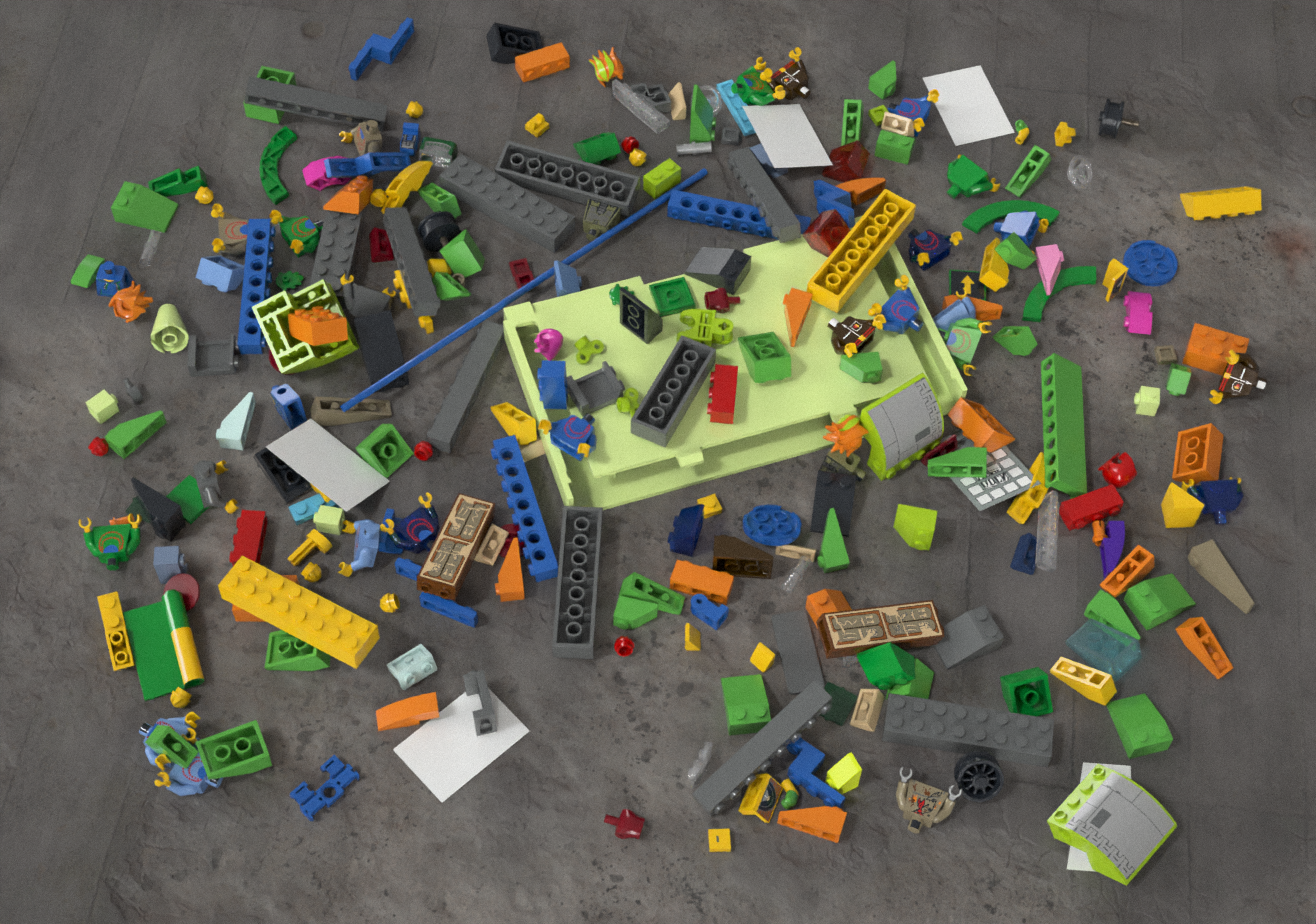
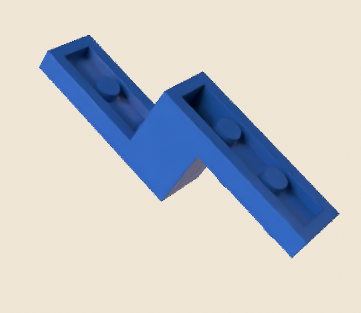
(381, 48)
(367, 164)
(832, 197)
(436, 603)
(804, 769)

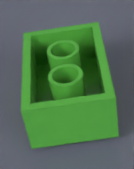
(268, 114)

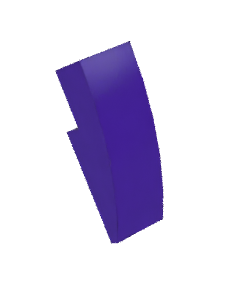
(1112, 547)

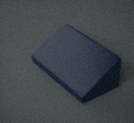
(1025, 554)

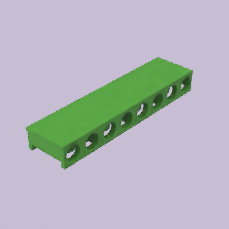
(1066, 426)

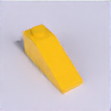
(994, 269)
(516, 422)
(1085, 680)

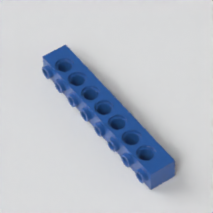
(722, 214)
(257, 229)
(509, 448)

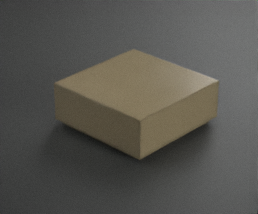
(1165, 355)

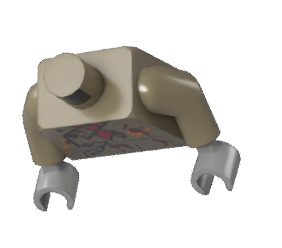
(923, 803)

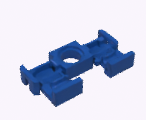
(314, 803)

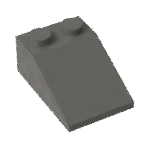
(969, 638)

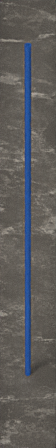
(523, 290)

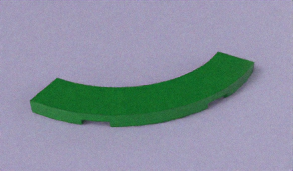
(270, 162)
(994, 211)
(1070, 276)

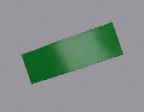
(179, 182)

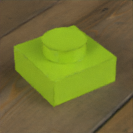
(877, 114)

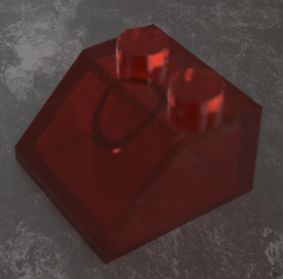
(847, 162)
(826, 232)

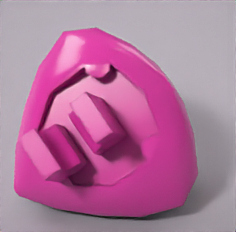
(549, 343)

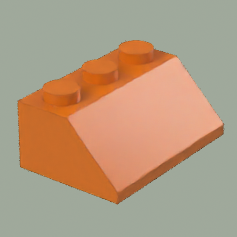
(352, 197)
(979, 425)
(1198, 454)
(825, 602)

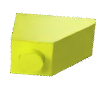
(844, 775)

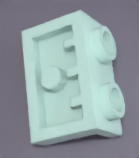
(412, 666)

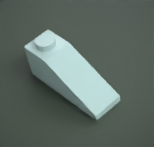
(236, 425)

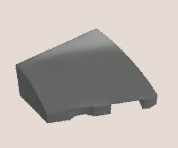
(653, 95)

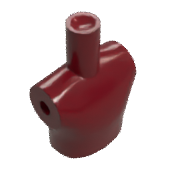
(719, 300)
(627, 825)

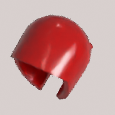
(1119, 474)

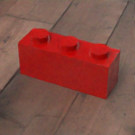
(722, 394)
(1091, 507)
(250, 536)

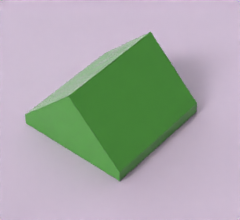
(463, 255)
(917, 687)

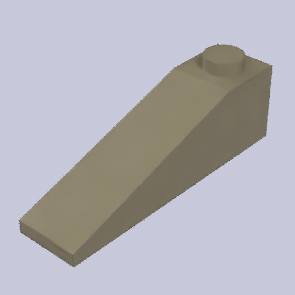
(327, 411)
(1215, 569)

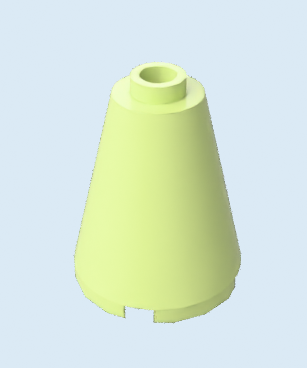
(169, 330)

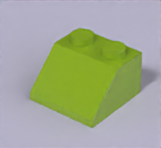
(915, 525)

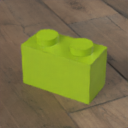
(662, 178)

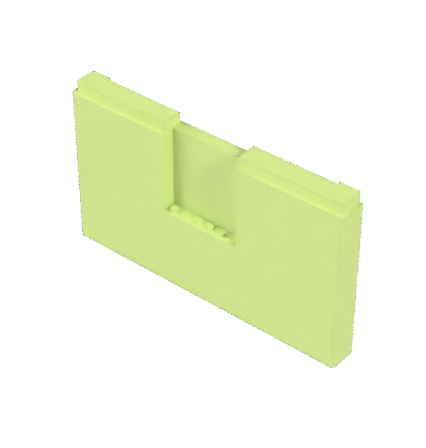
(770, 418)

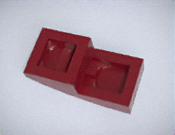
(521, 272)

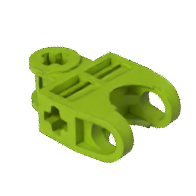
(714, 327)

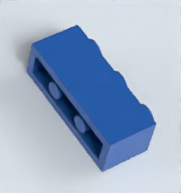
(553, 384)

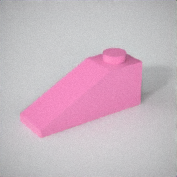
(1049, 265)

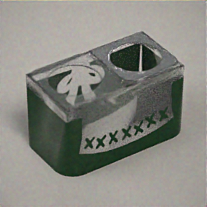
(438, 151)

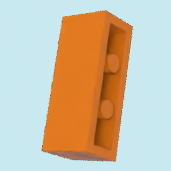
(542, 62)
(701, 580)

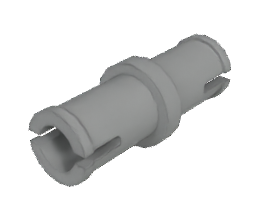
(693, 148)

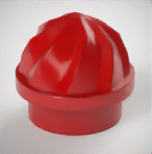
(629, 144)
(99, 446)
(423, 450)
(624, 646)

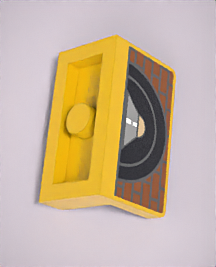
(1114, 278)
(761, 797)

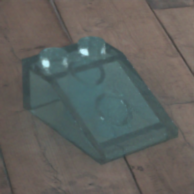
(1105, 648)

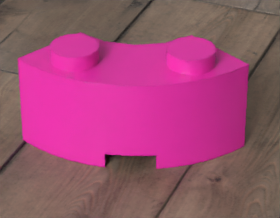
(316, 175)
(1138, 312)

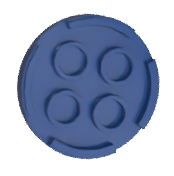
(1150, 263)
(772, 525)

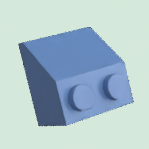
(220, 272)
(566, 279)

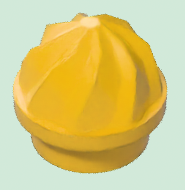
(414, 109)
(637, 157)
(204, 195)
(378, 197)
(312, 572)
(389, 602)
(180, 698)

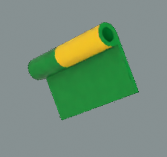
(163, 646)

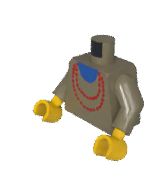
(366, 137)
(232, 233)

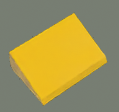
(1180, 508)

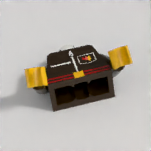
(791, 76)
(853, 334)
(1238, 377)

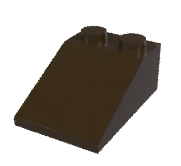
(740, 558)

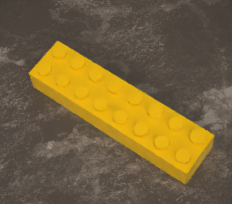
(861, 250)
(299, 612)

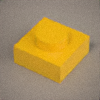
(711, 505)

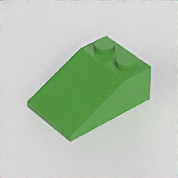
(701, 118)
(143, 207)
(765, 357)
(1158, 600)
(293, 654)
(745, 704)
(1139, 726)
(234, 752)

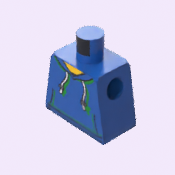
(112, 279)
(284, 397)

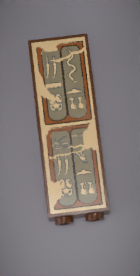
(456, 546)
(861, 629)

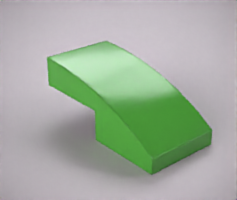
(87, 270)

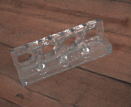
(639, 107)
(1047, 532)

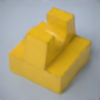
(537, 125)
(1063, 134)

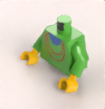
(962, 341)

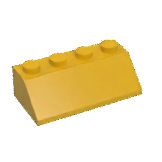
(1221, 202)

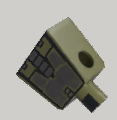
(599, 218)
(840, 463)

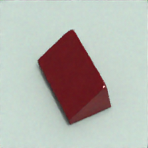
(380, 246)
(945, 447)

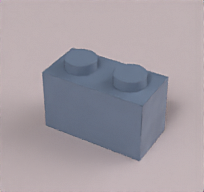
(169, 562)

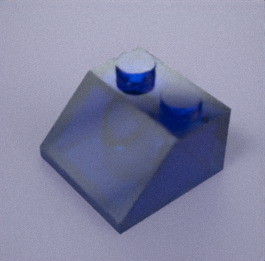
(687, 530)

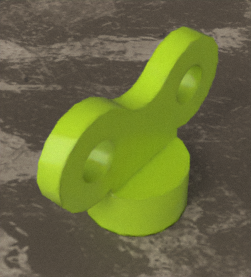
(587, 348)
(628, 402)

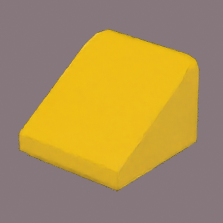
(692, 638)
(762, 657)

